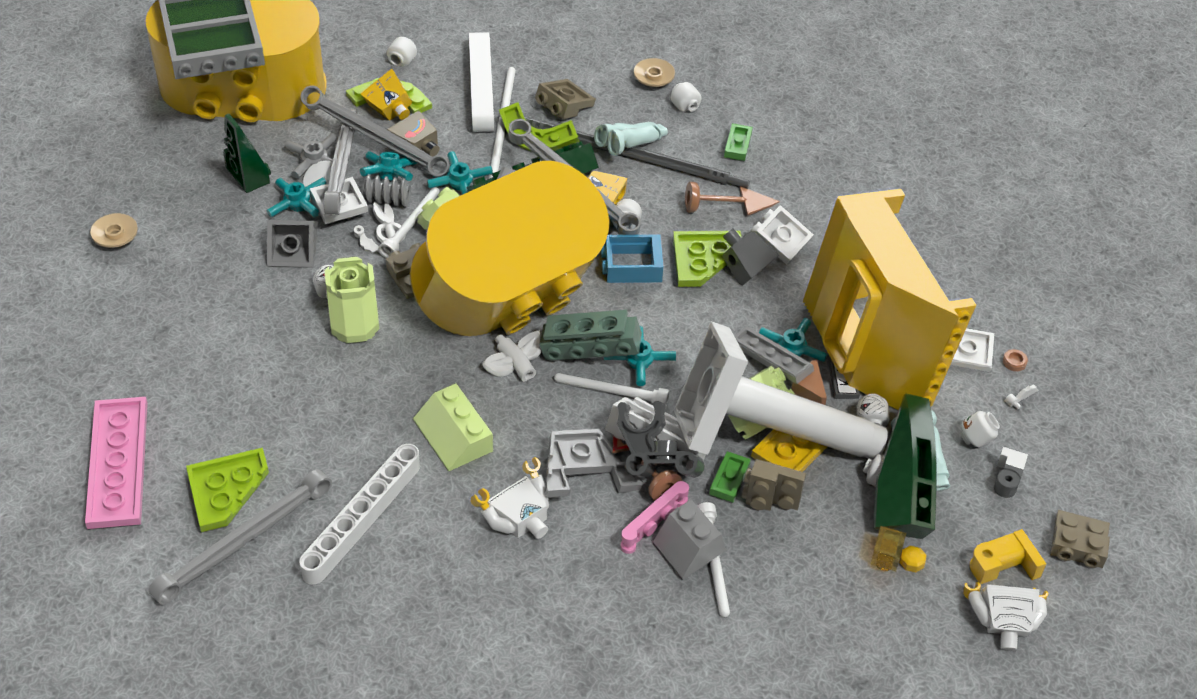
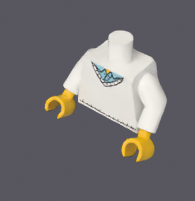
(519, 506)

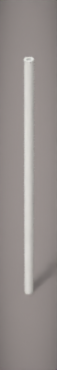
(496, 156)

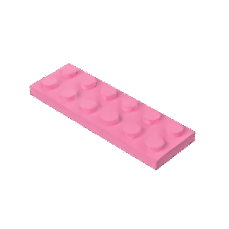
(116, 463)

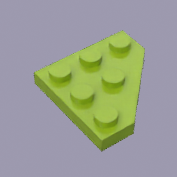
(699, 256)
(225, 485)

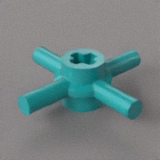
(388, 165)
(459, 175)
(296, 197)
(795, 341)
(644, 359)

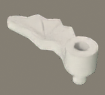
(366, 243)
(1011, 400)

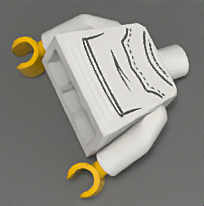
(1008, 610)

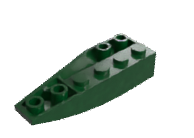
(576, 154)
(909, 472)

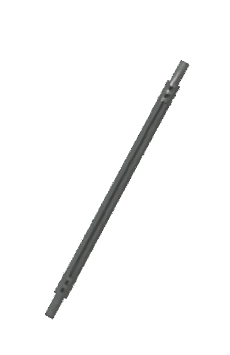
(658, 159)

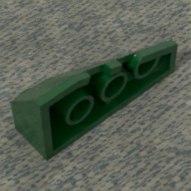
(242, 158)

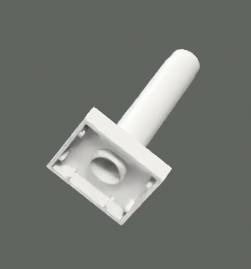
(718, 389)

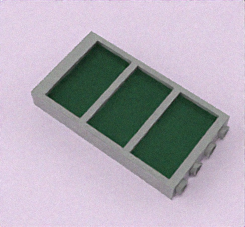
(211, 36)

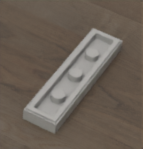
(773, 355)

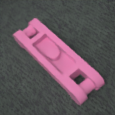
(649, 519)

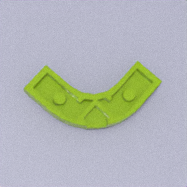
(419, 100)
(552, 137)

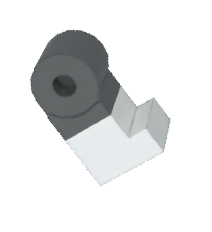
(1010, 476)

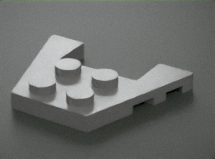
(583, 453)

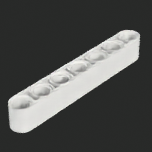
(481, 82)
(359, 514)

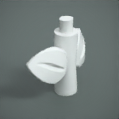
(514, 356)

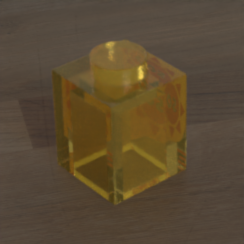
(888, 549)

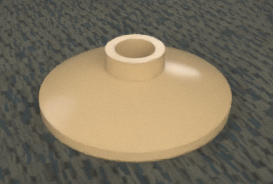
(654, 72)
(114, 230)

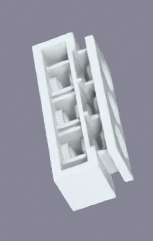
(641, 416)

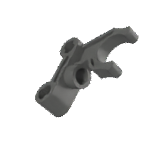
(654, 453)

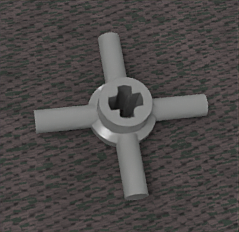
(310, 153)

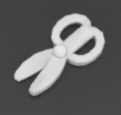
(387, 222)

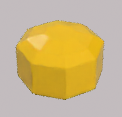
(913, 558)

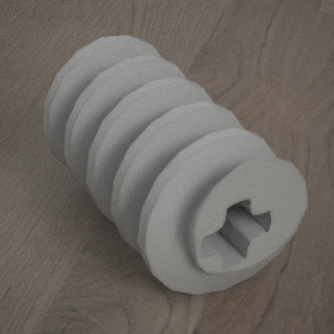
(386, 191)

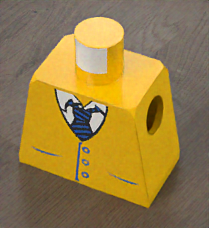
(388, 97)
(610, 185)

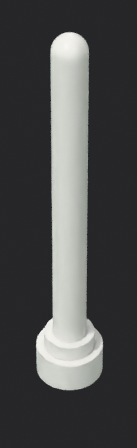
(392, 244)
(657, 395)
(710, 512)

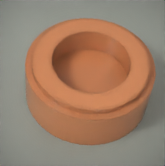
(1015, 360)

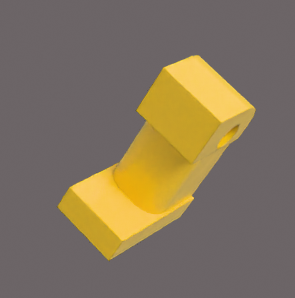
(1004, 554)

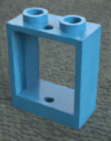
(633, 245)

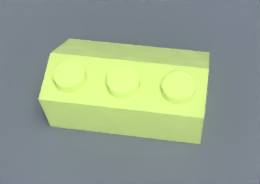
(454, 428)

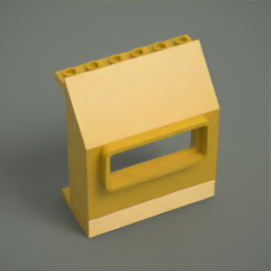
(907, 322)

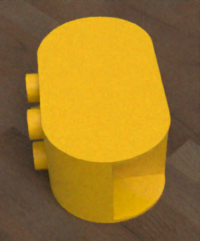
(254, 93)
(509, 249)

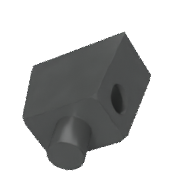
(747, 255)

